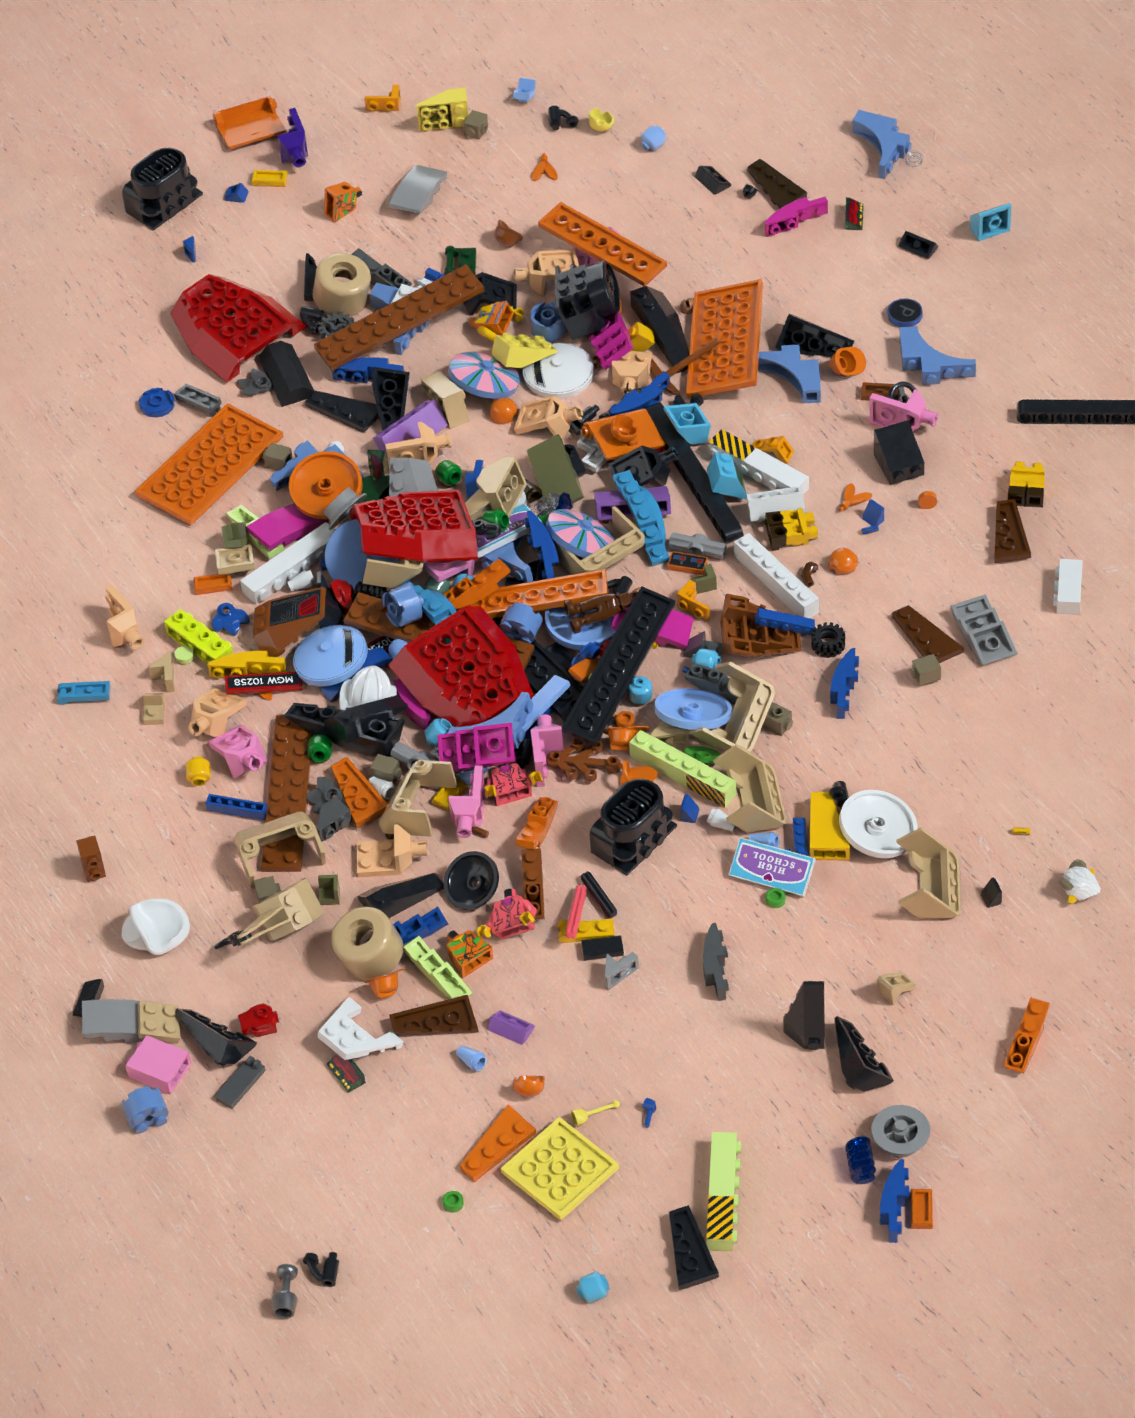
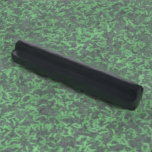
(599, 895)

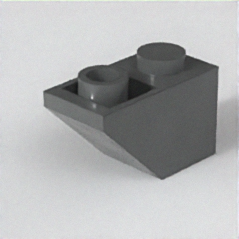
(332, 818)

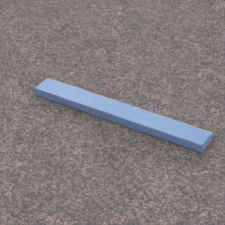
(541, 702)

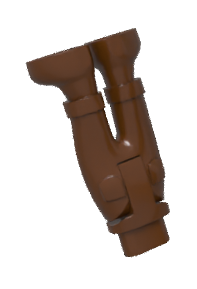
(607, 607)

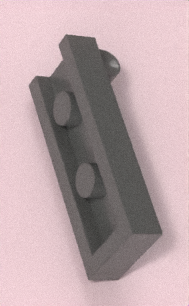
(199, 399)
(240, 1082)

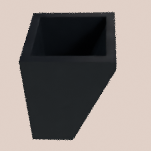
(898, 452)

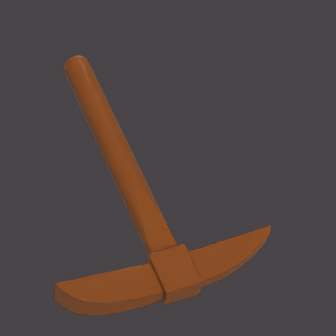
(671, 388)

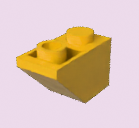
(641, 337)

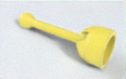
(580, 1116)

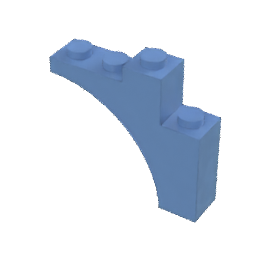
(884, 135)
(382, 296)
(933, 364)
(800, 373)
(281, 477)
(509, 556)
(515, 713)

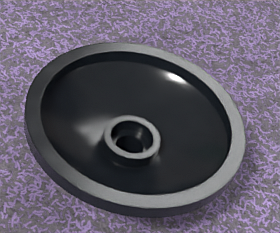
(462, 878)

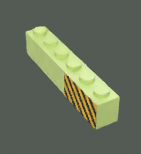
(683, 768)
(722, 1191)

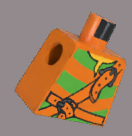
(340, 200)
(468, 951)

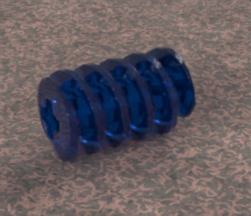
(860, 1160)

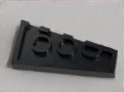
(348, 411)
(691, 1253)

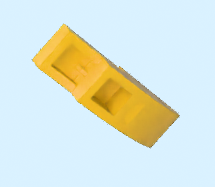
(246, 663)

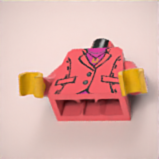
(510, 783)
(509, 917)

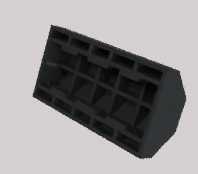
(285, 373)

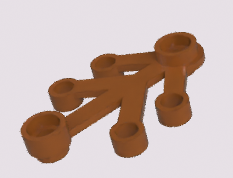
(560, 759)

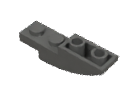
(381, 274)
(710, 680)
(714, 960)

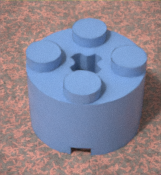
(547, 322)
(403, 605)
(520, 622)
(145, 1109)

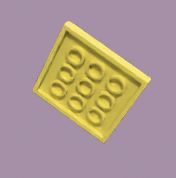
(560, 1168)

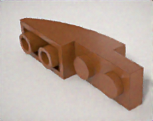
(533, 880)

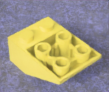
(443, 110)
(521, 349)

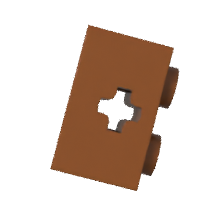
(91, 858)

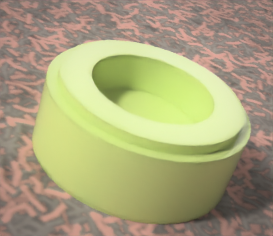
(184, 655)

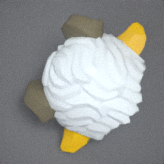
(1079, 882)

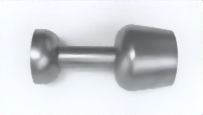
(285, 1301)

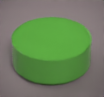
(775, 898)
(453, 1201)

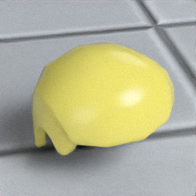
(600, 121)

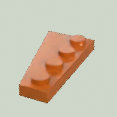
(357, 792)
(500, 1140)

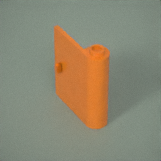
(249, 122)
(612, 448)

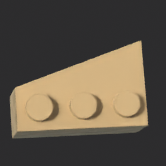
(447, 396)

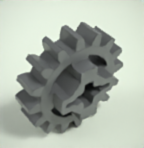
(333, 324)

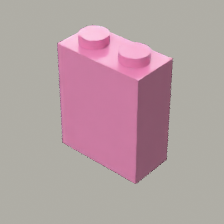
(158, 1064)

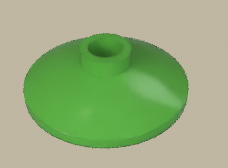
(702, 754)

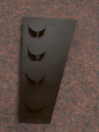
(775, 184)

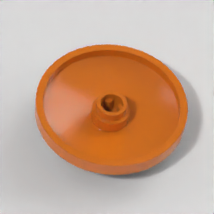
(321, 479)

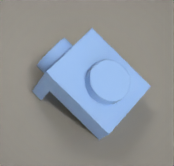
(525, 89)

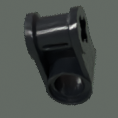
(575, 460)

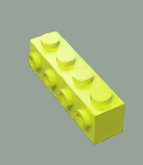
(191, 633)

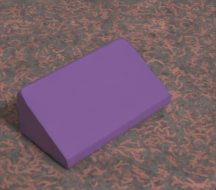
(510, 1027)

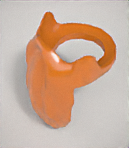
(636, 772)

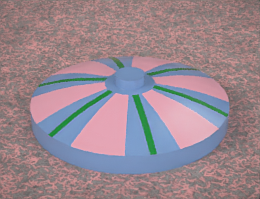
(483, 375)
(578, 532)

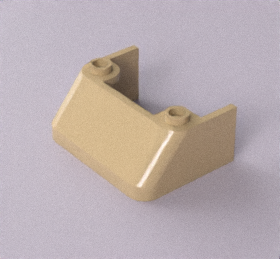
(630, 541)
(391, 574)
(748, 713)
(758, 789)
(399, 807)
(251, 839)
(939, 876)

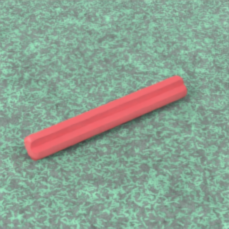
(576, 911)

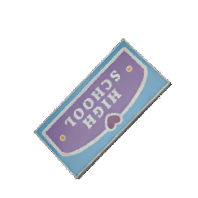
(514, 531)
(772, 867)

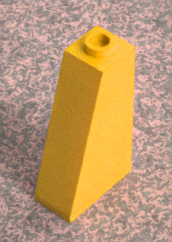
(825, 832)

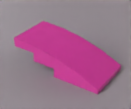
(612, 340)
(283, 526)
(675, 630)
(477, 746)

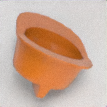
(848, 361)
(620, 737)
(385, 985)

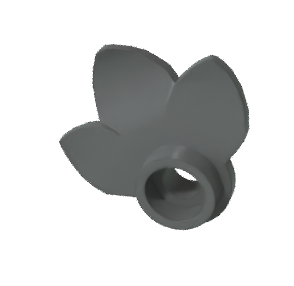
(255, 384)
(323, 793)

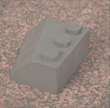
(410, 476)

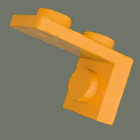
(384, 103)
(778, 445)
(686, 601)

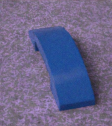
(375, 657)

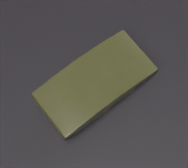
(554, 469)

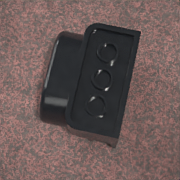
(159, 187)
(586, 297)
(631, 825)

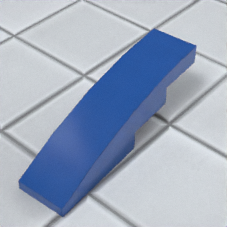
(421, 926)

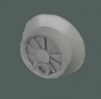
(339, 508)
(900, 1130)

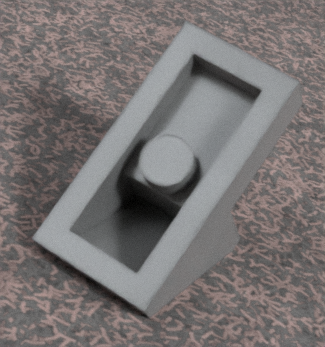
(616, 972)

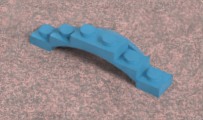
(646, 515)
(435, 605)

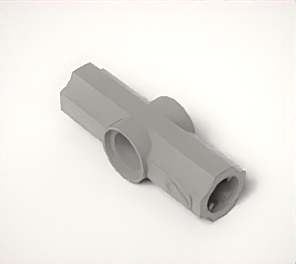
(698, 545)
(408, 755)

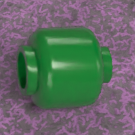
(448, 473)
(498, 517)
(319, 748)

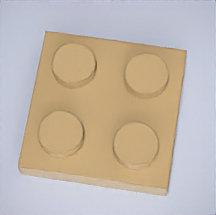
(234, 560)
(158, 1021)

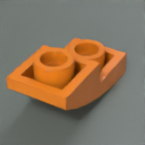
(583, 669)

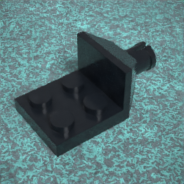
(495, 291)
(646, 464)

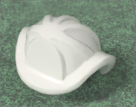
(365, 687)
(155, 926)

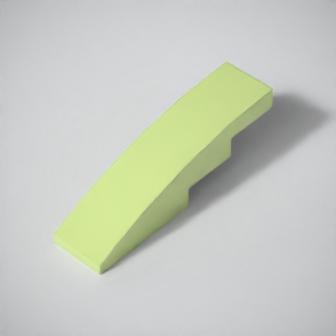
(242, 514)
(434, 968)

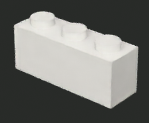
(774, 501)
(1068, 586)

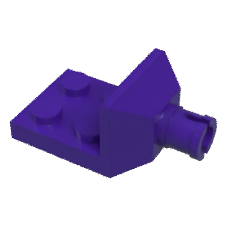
(293, 144)

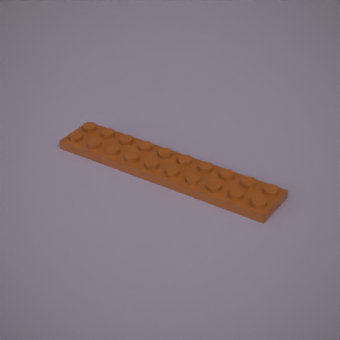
(398, 317)
(370, 615)
(287, 792)

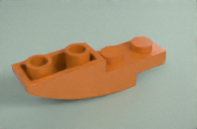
(485, 583)
(538, 823)
(1027, 1036)

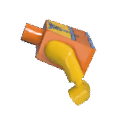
(494, 319)

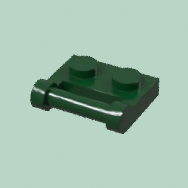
(465, 256)

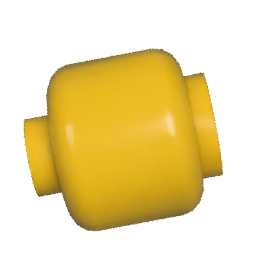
(198, 771)

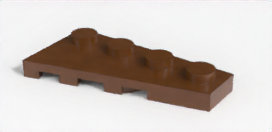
(1009, 535)
(925, 635)
(436, 1018)

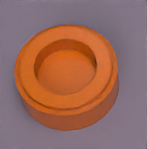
(927, 500)
(625, 719)

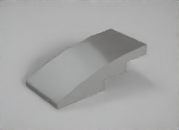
(417, 189)
(983, 630)
(111, 1020)

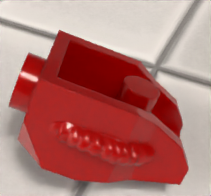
(343, 594)
(259, 1020)

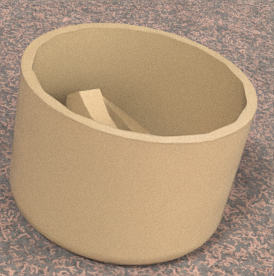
(341, 296)
(374, 957)

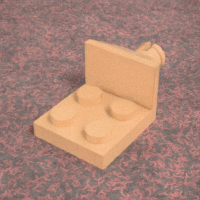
(542, 268)
(632, 371)
(548, 413)
(421, 448)
(123, 623)
(212, 712)
(388, 856)

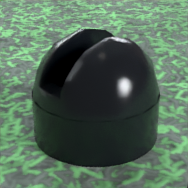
(749, 190)

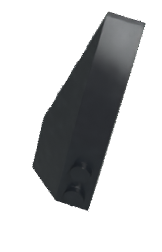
(660, 316)
(376, 741)

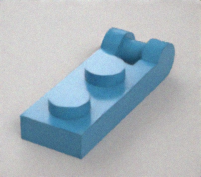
(83, 692)

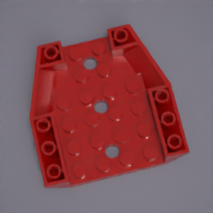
(226, 340)
(417, 527)
(437, 672)

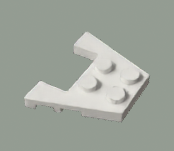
(349, 1038)

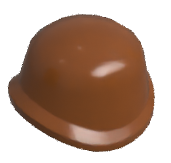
(506, 235)

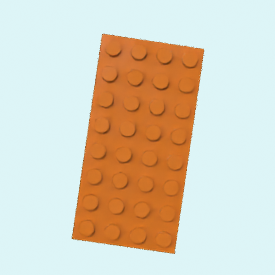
(735, 320)
(208, 464)

